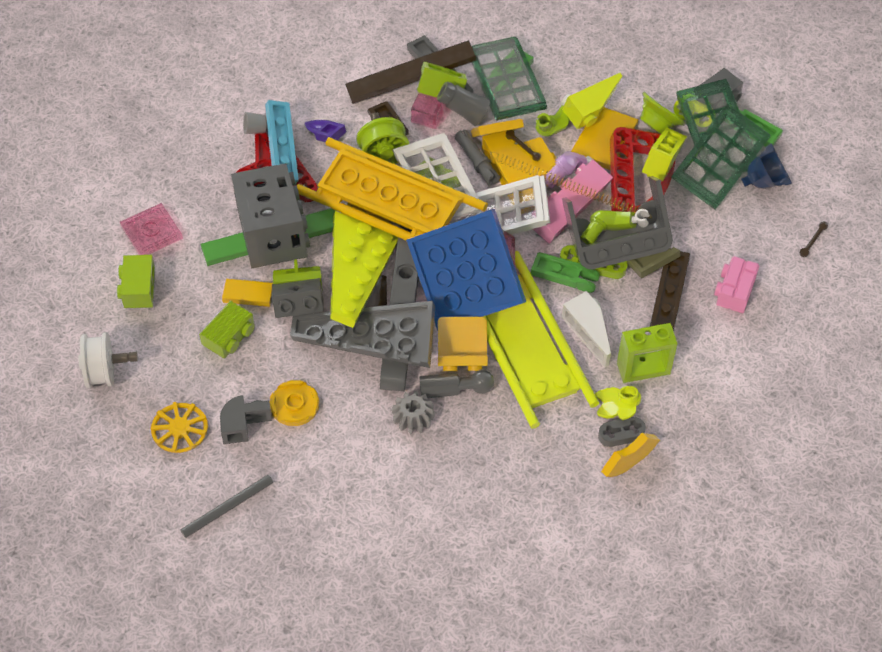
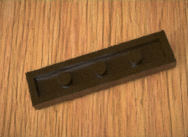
(670, 291)

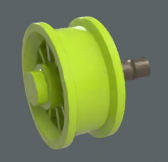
(381, 137)

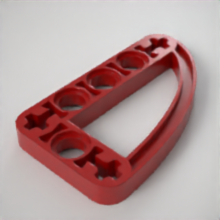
(630, 145)

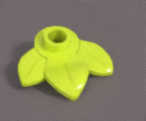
(618, 402)

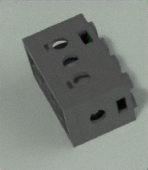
(270, 215)

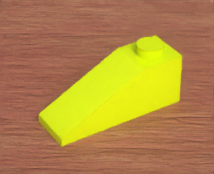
(588, 103)
(663, 154)

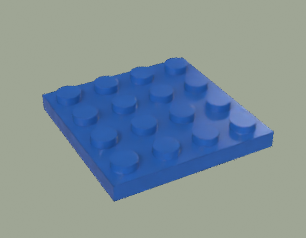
(467, 268)

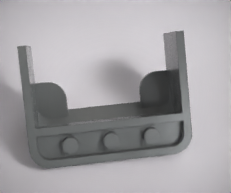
(627, 244)

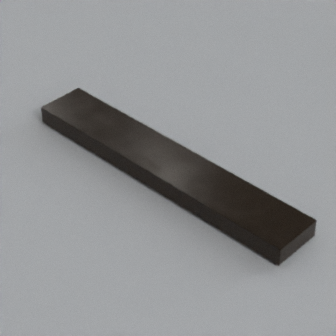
(408, 72)

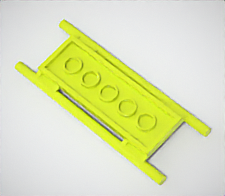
(529, 354)

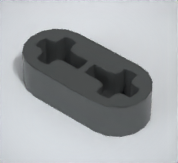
(621, 431)

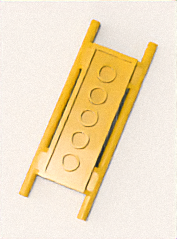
(387, 192)

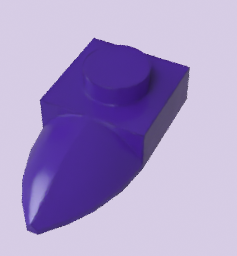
(324, 129)

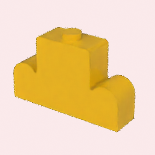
(499, 143)

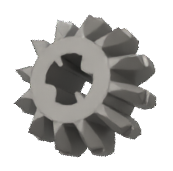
(406, 419)

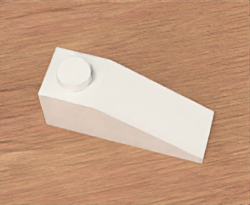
(586, 320)

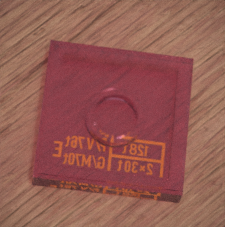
(151, 230)

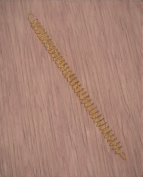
(581, 190)

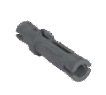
(481, 163)

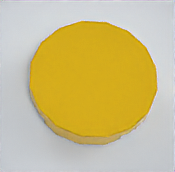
(299, 408)

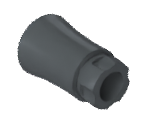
(464, 102)

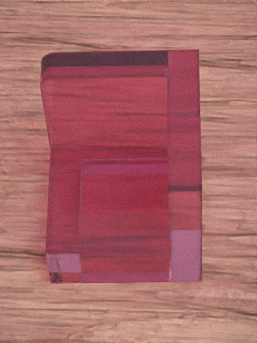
(427, 111)

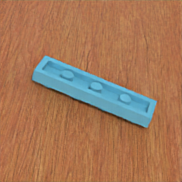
(281, 135)

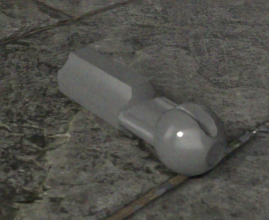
(452, 384)

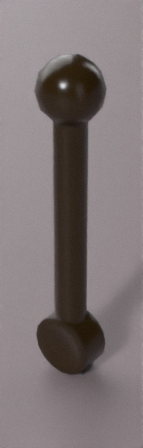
(510, 134)
(804, 252)

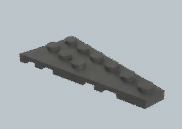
(384, 332)

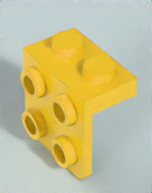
(462, 343)

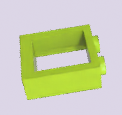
(654, 363)

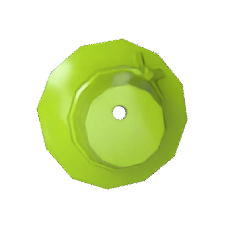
(657, 116)

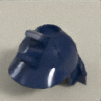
(766, 171)

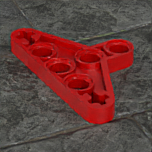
(263, 159)

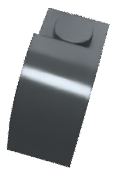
(236, 416)

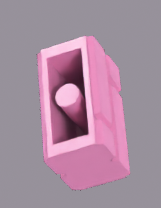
(737, 284)

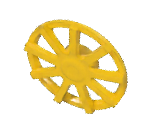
(179, 426)

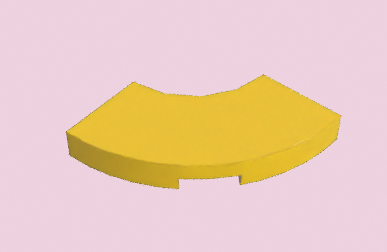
(628, 457)

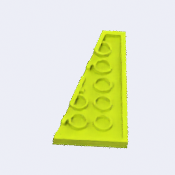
(357, 263)

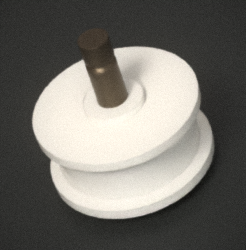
(98, 360)

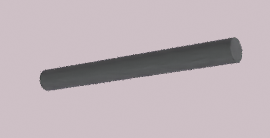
(226, 506)

